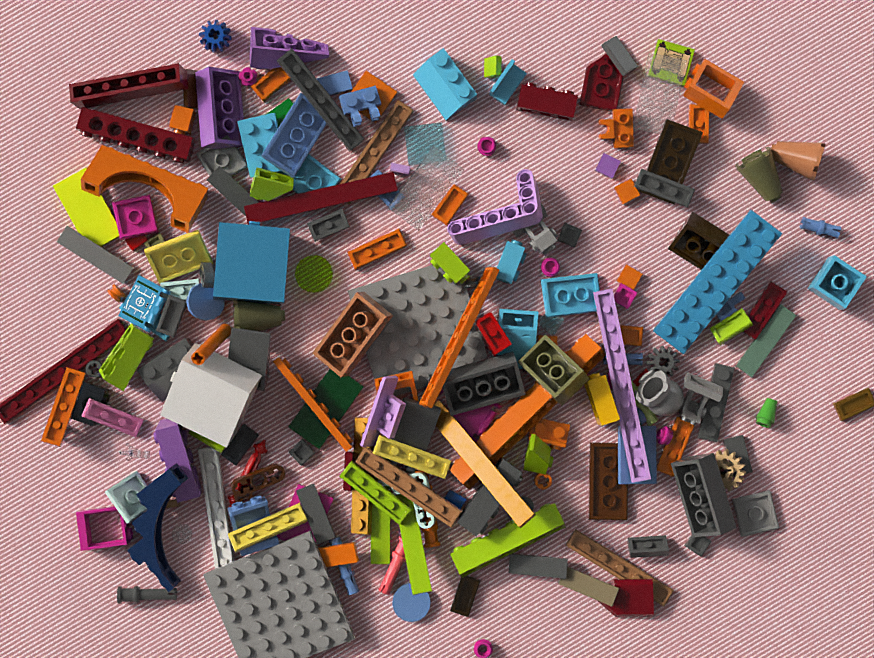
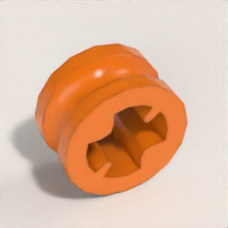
(116, 293)
(540, 486)

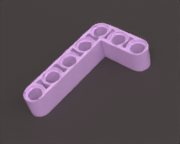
(504, 219)

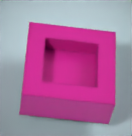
(624, 296)

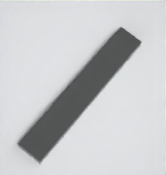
(320, 99)

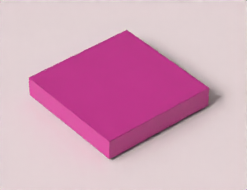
(135, 217)

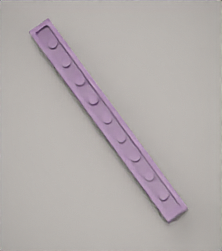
(622, 385)

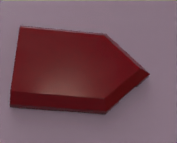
(601, 85)
(633, 598)

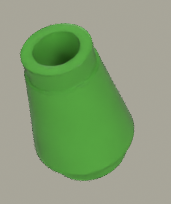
(767, 413)

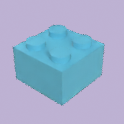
(837, 282)

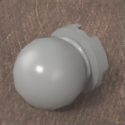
(659, 393)

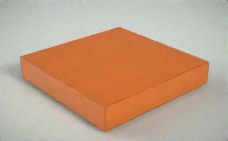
(385, 92)

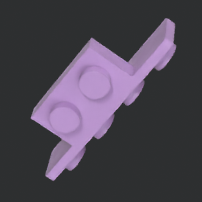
(384, 414)

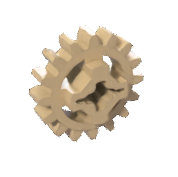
(722, 462)

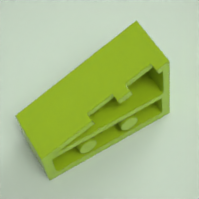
(126, 357)

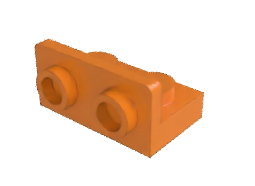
(551, 433)

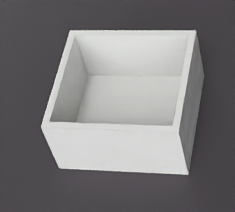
(210, 396)

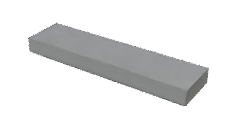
(95, 254)

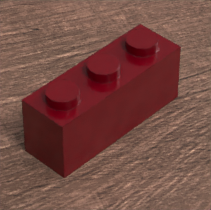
(547, 101)

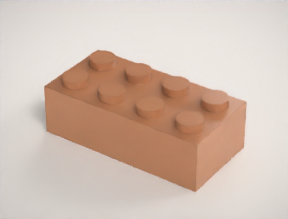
(352, 334)

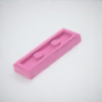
(112, 417)

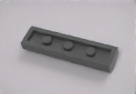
(712, 421)

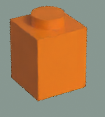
(182, 120)

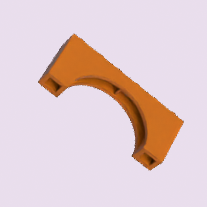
(113, 167)

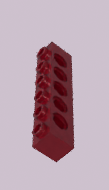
(89, 118)

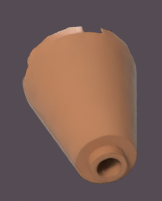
(799, 156)

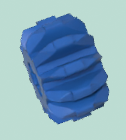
(208, 38)

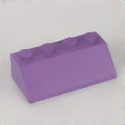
(219, 107)

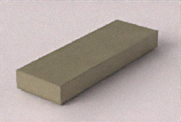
(590, 586)

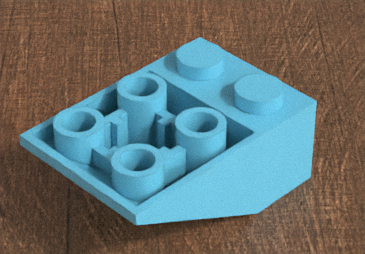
(520, 329)

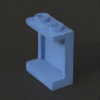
(245, 513)

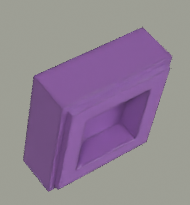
(607, 165)

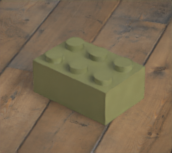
(553, 370)

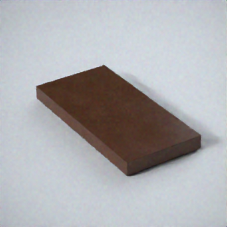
(606, 497)

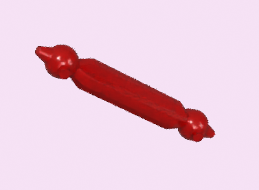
(251, 465)

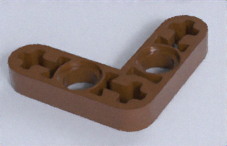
(246, 493)

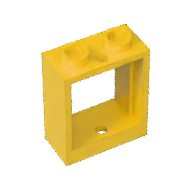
(601, 399)

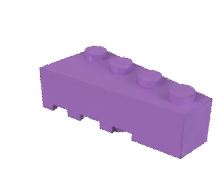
(174, 450)

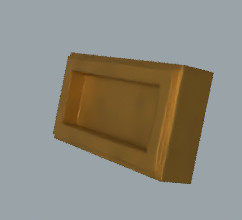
(854, 404)

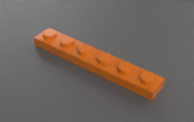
(309, 397)

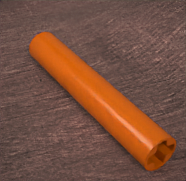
(211, 344)

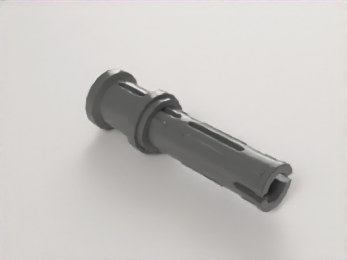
(136, 594)

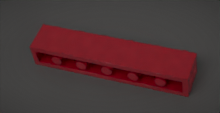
(128, 86)

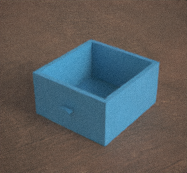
(251, 263)

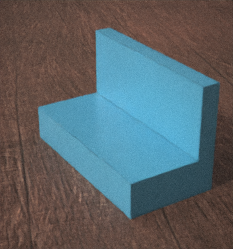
(507, 83)

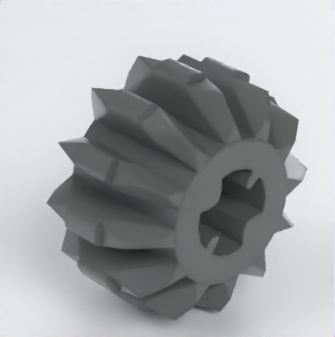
(664, 355)

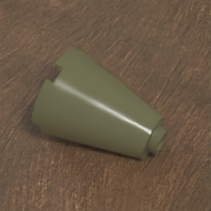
(762, 174)
(256, 315)

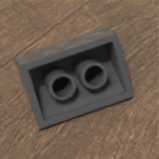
(160, 370)

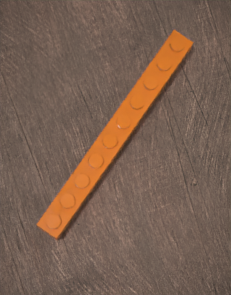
(524, 414)

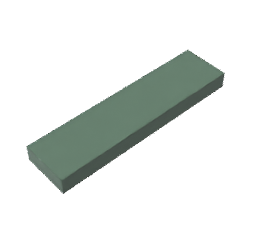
(765, 341)

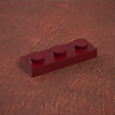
(764, 309)

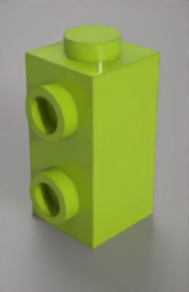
(448, 261)

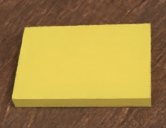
(178, 256)

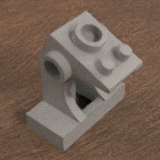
(542, 242)
(694, 411)

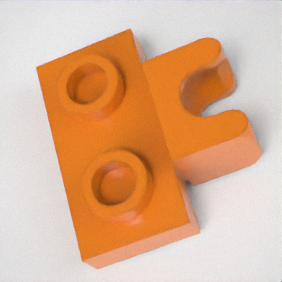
(619, 128)

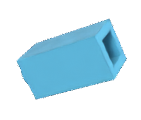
(509, 261)

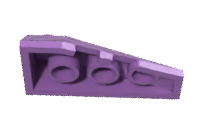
(268, 47)

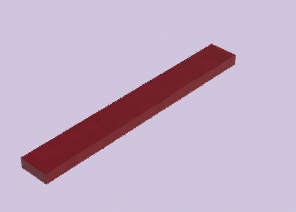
(321, 198)
(53, 376)

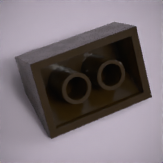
(697, 240)

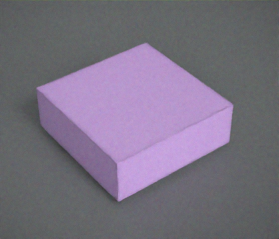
(400, 169)

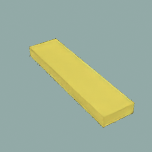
(412, 457)
(267, 527)

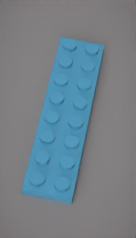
(717, 281)

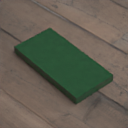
(337, 395)

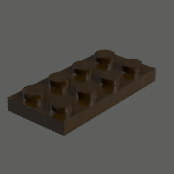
(673, 153)

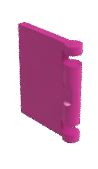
(477, 420)

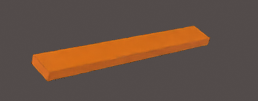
(459, 337)

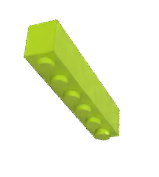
(507, 540)

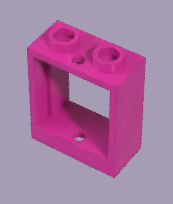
(85, 535)

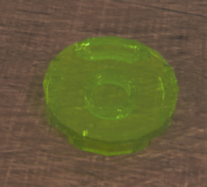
(314, 274)

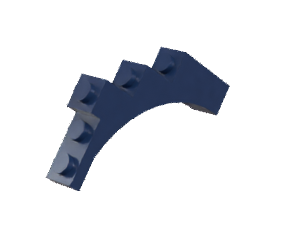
(149, 525)

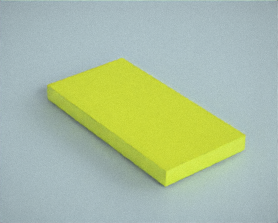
(87, 211)

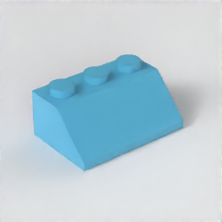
(445, 84)

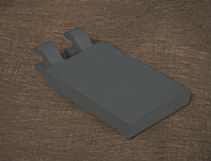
(416, 426)

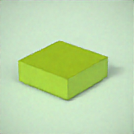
(492, 66)

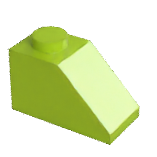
(269, 184)
(537, 456)

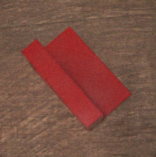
(492, 333)

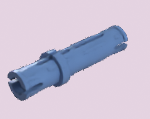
(346, 572)

